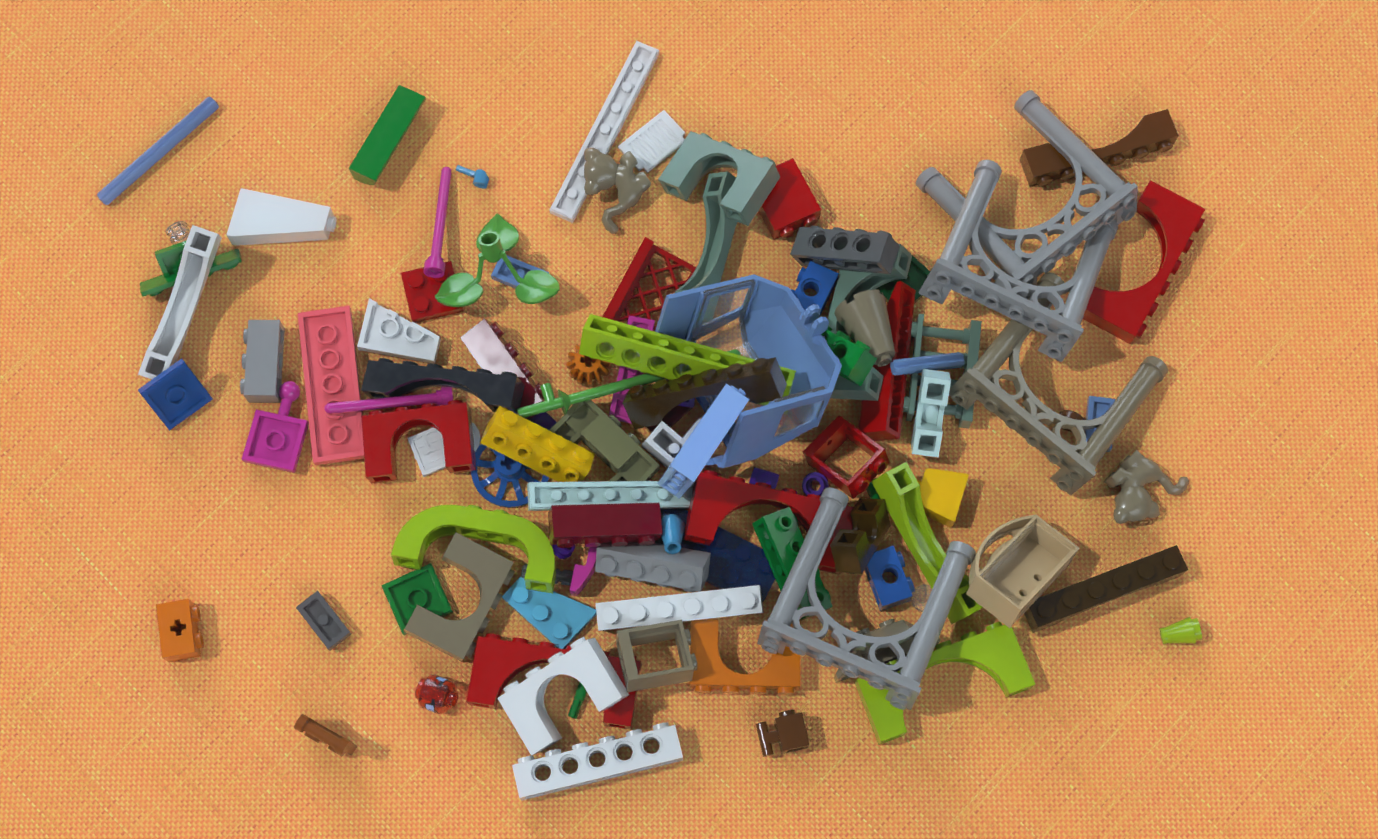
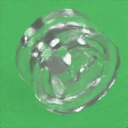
(178, 232)

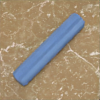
(931, 362)

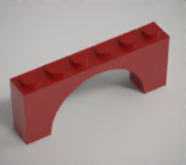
(1174, 222)
(718, 497)
(501, 660)

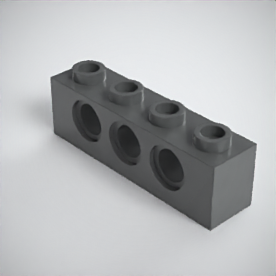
(845, 249)

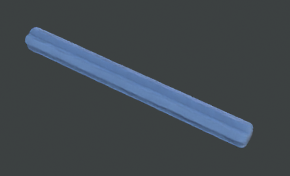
(157, 151)

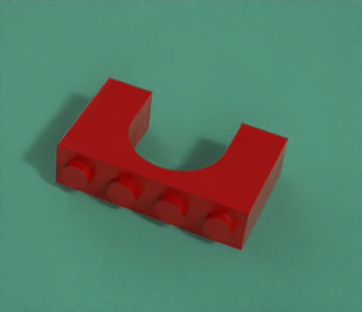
(383, 430)

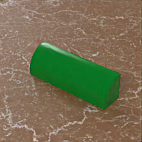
(386, 135)

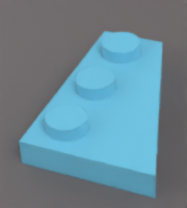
(551, 614)

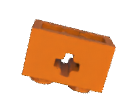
(170, 618)

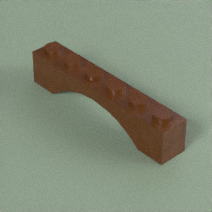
(1152, 134)

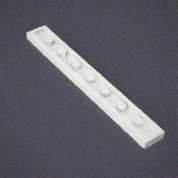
(606, 127)

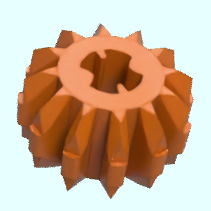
(578, 367)

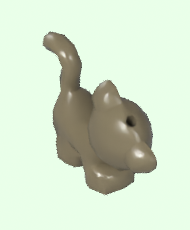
(603, 172)
(1134, 500)

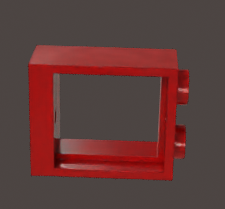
(831, 440)

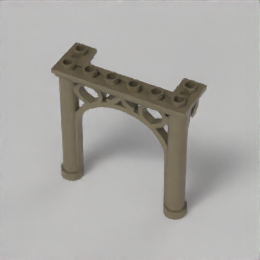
(1075, 461)

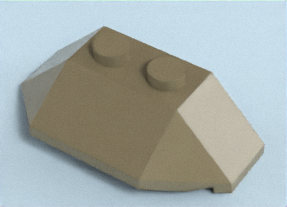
(884, 654)

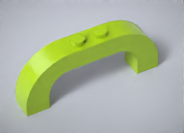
(478, 524)

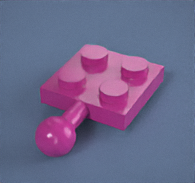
(277, 438)

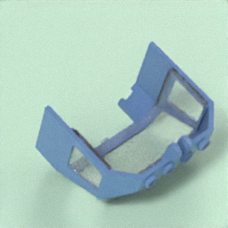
(765, 323)

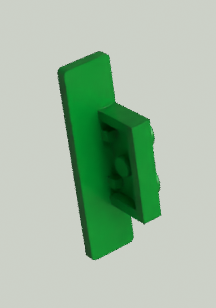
(169, 262)

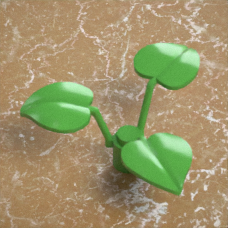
(492, 242)

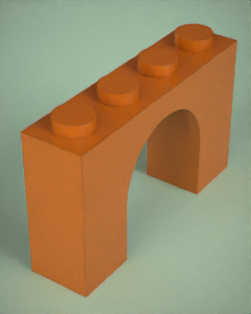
(779, 674)

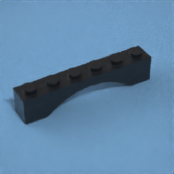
(392, 379)

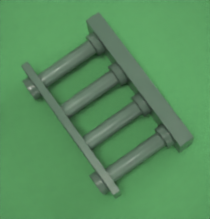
(968, 336)

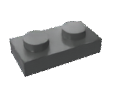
(323, 620)

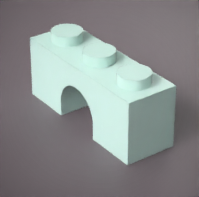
(930, 412)

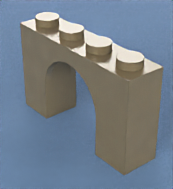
(457, 636)

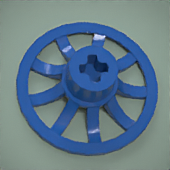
(506, 470)

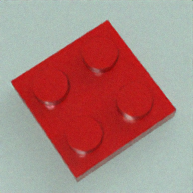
(421, 293)

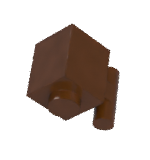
(789, 733)

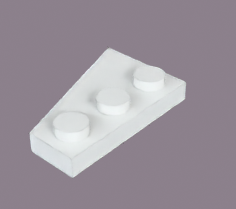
(394, 336)

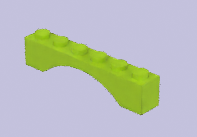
(906, 509)

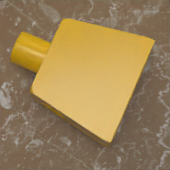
(942, 494)

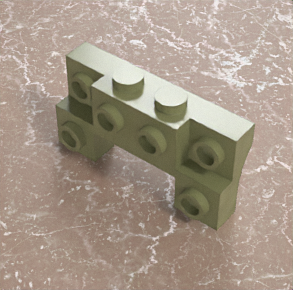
(608, 441)

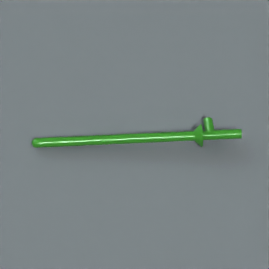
(565, 401)

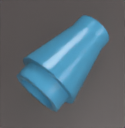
(672, 533)

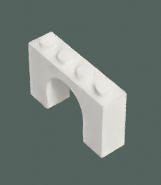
(525, 700)

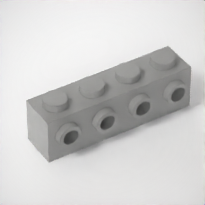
(653, 564)

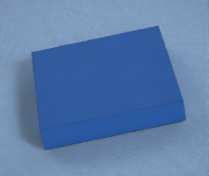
(175, 394)

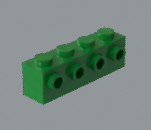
(781, 544)

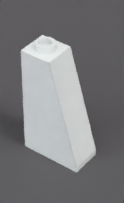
(278, 219)

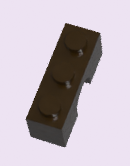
(856, 547)

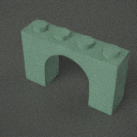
(701, 155)

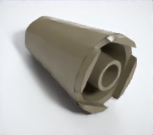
(868, 322)

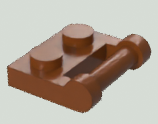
(318, 732)

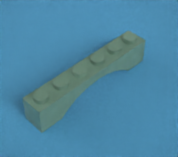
(718, 233)

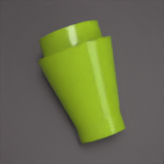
(1183, 631)

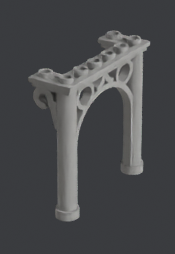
(1116, 201)
(1007, 293)
(902, 686)

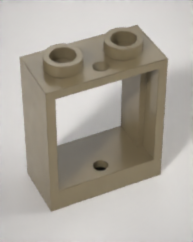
(650, 634)

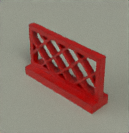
(635, 273)

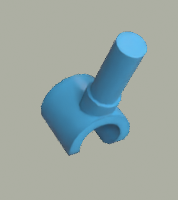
(480, 177)

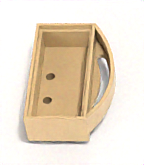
(1019, 568)

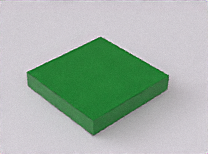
(415, 589)

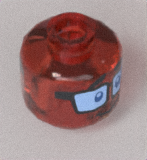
(436, 694)

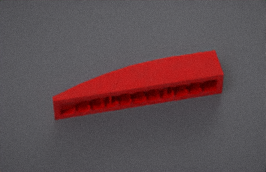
(883, 418)

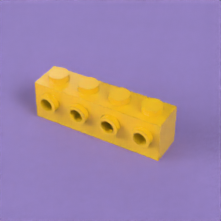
(535, 446)

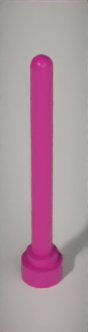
(434, 265)
(441, 397)

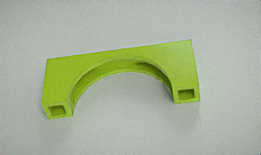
(991, 651)

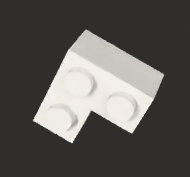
(666, 443)

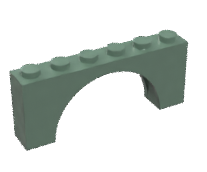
(846, 286)

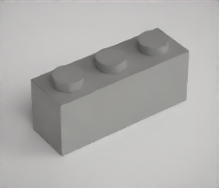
(263, 361)

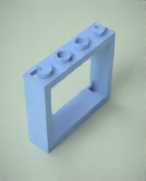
(703, 440)

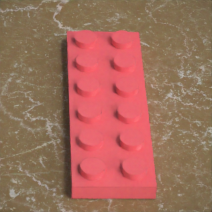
(330, 378)

